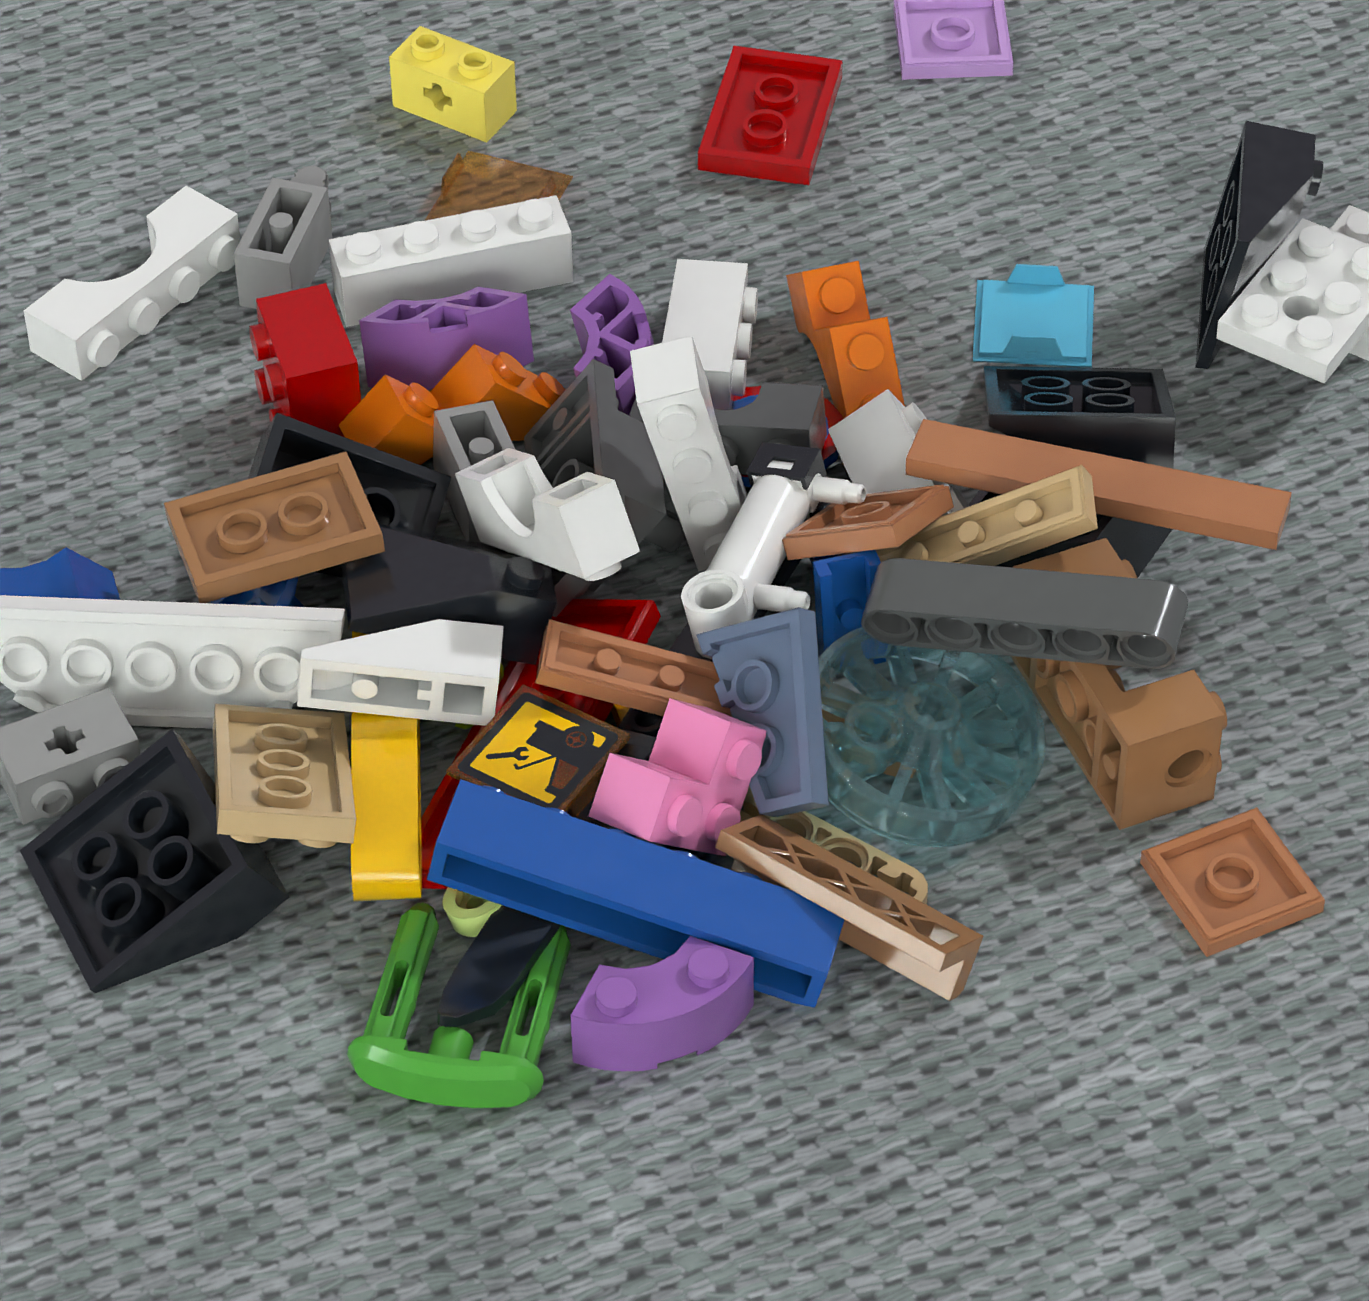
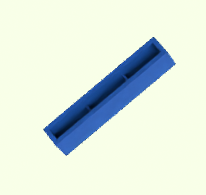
(630, 889)

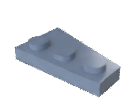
(774, 683)

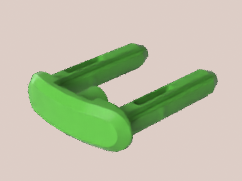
(446, 1072)

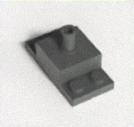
(591, 435)

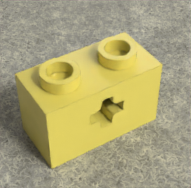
(453, 83)

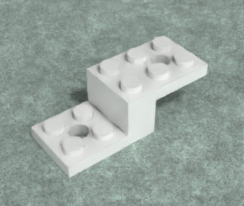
(1308, 299)

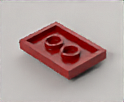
(770, 115)

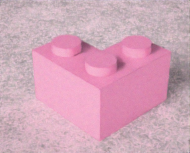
(688, 785)

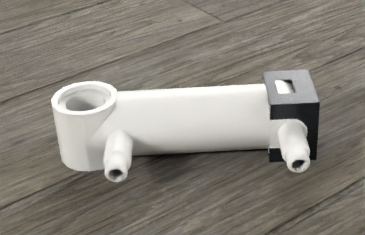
(785, 492)

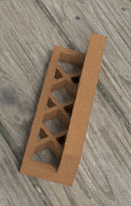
(875, 914)

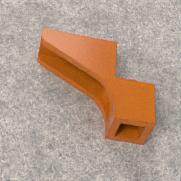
(851, 347)
(401, 416)

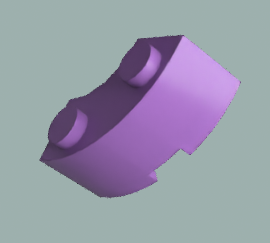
(608, 327)
(429, 337)
(662, 1009)

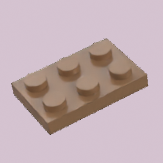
(274, 527)

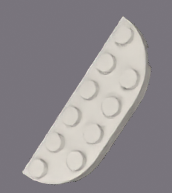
(156, 656)

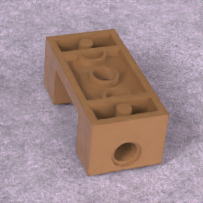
(1138, 747)

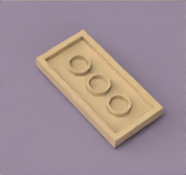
(282, 775)

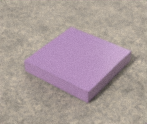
(952, 38)

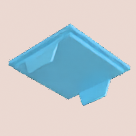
(1034, 319)

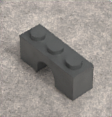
(778, 416)

